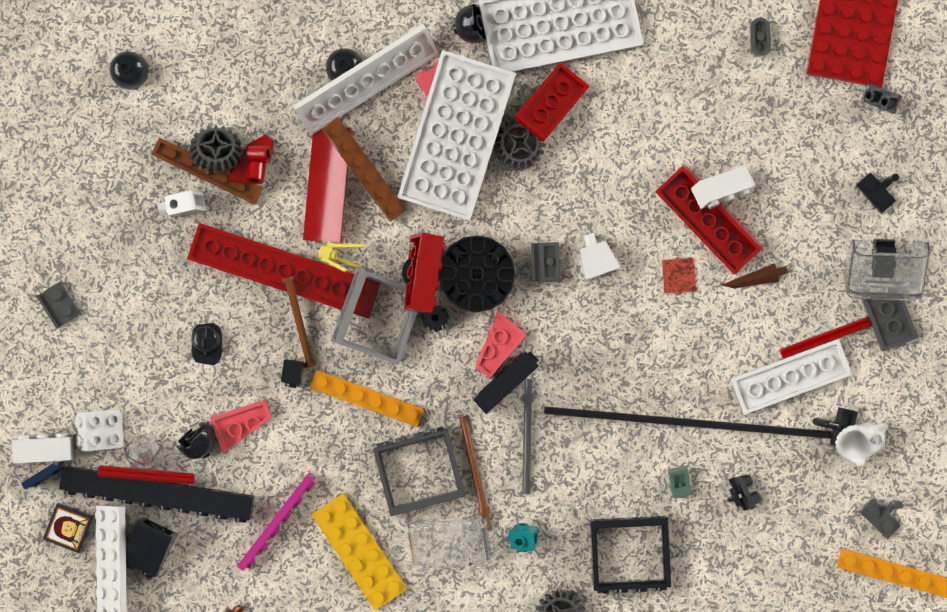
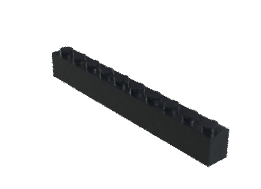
(165, 495)

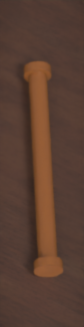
(299, 321)

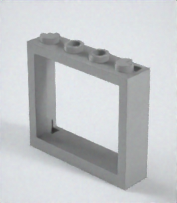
(349, 307)

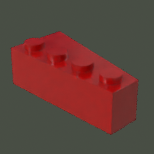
(423, 272)

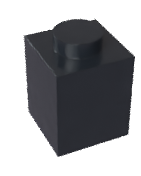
(292, 373)

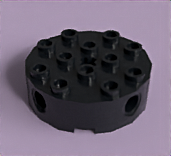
(476, 254)

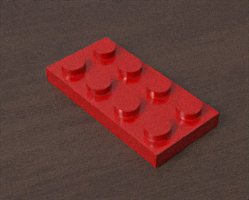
(551, 102)

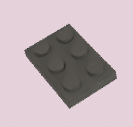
(890, 322)

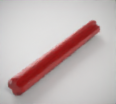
(825, 337)
(153, 475)

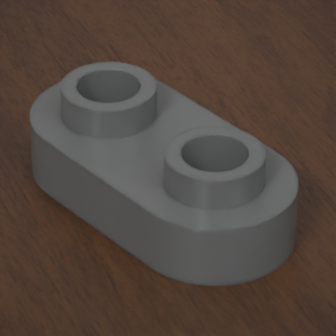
(760, 37)

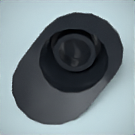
(207, 344)

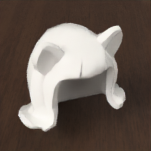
(861, 441)

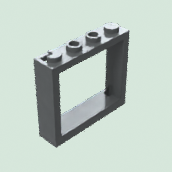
(425, 502)

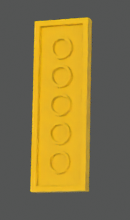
(359, 551)

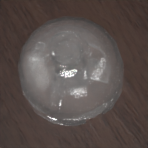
(144, 452)

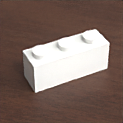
(723, 187)
(43, 448)

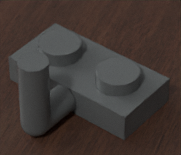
(881, 517)

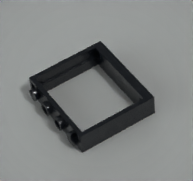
(506, 381)
(640, 586)

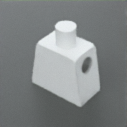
(183, 203)
(596, 258)

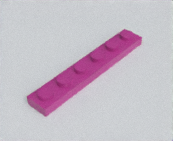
(272, 529)

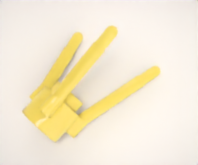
(328, 254)

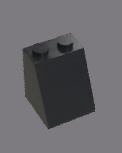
(149, 547)

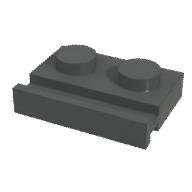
(545, 261)
(58, 305)

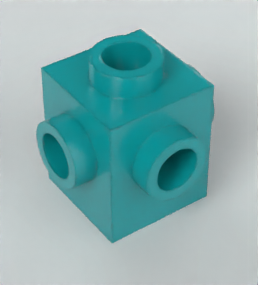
(523, 537)

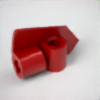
(253, 162)

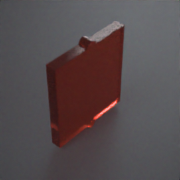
(678, 275)

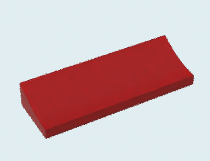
(325, 191)
(713, 226)

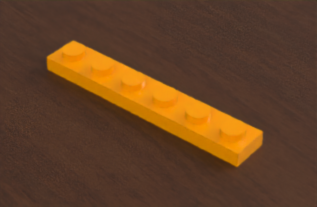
(366, 398)
(892, 572)

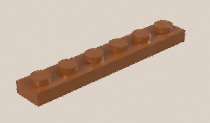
(181, 159)
(363, 169)

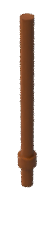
(483, 509)

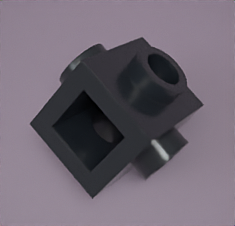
(438, 325)

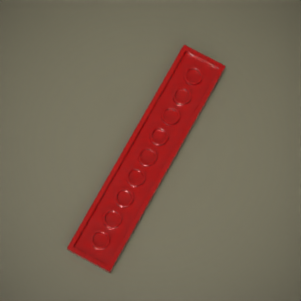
(271, 265)

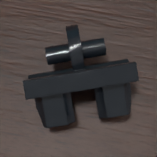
(882, 98)
(740, 493)

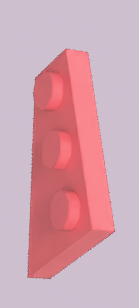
(500, 344)
(238, 423)

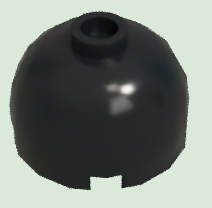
(469, 24)
(341, 62)
(129, 70)
(198, 442)

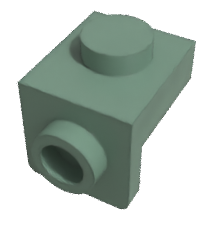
(679, 482)

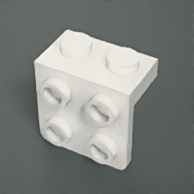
(99, 430)

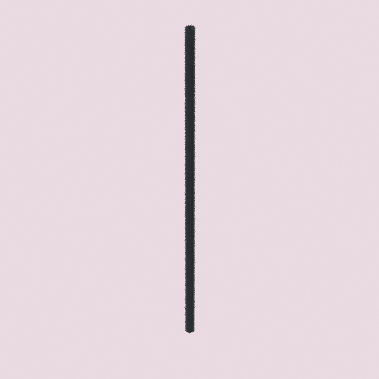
(687, 422)

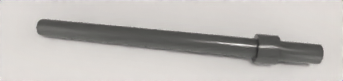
(527, 398)

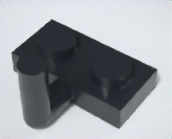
(877, 192)
(843, 419)

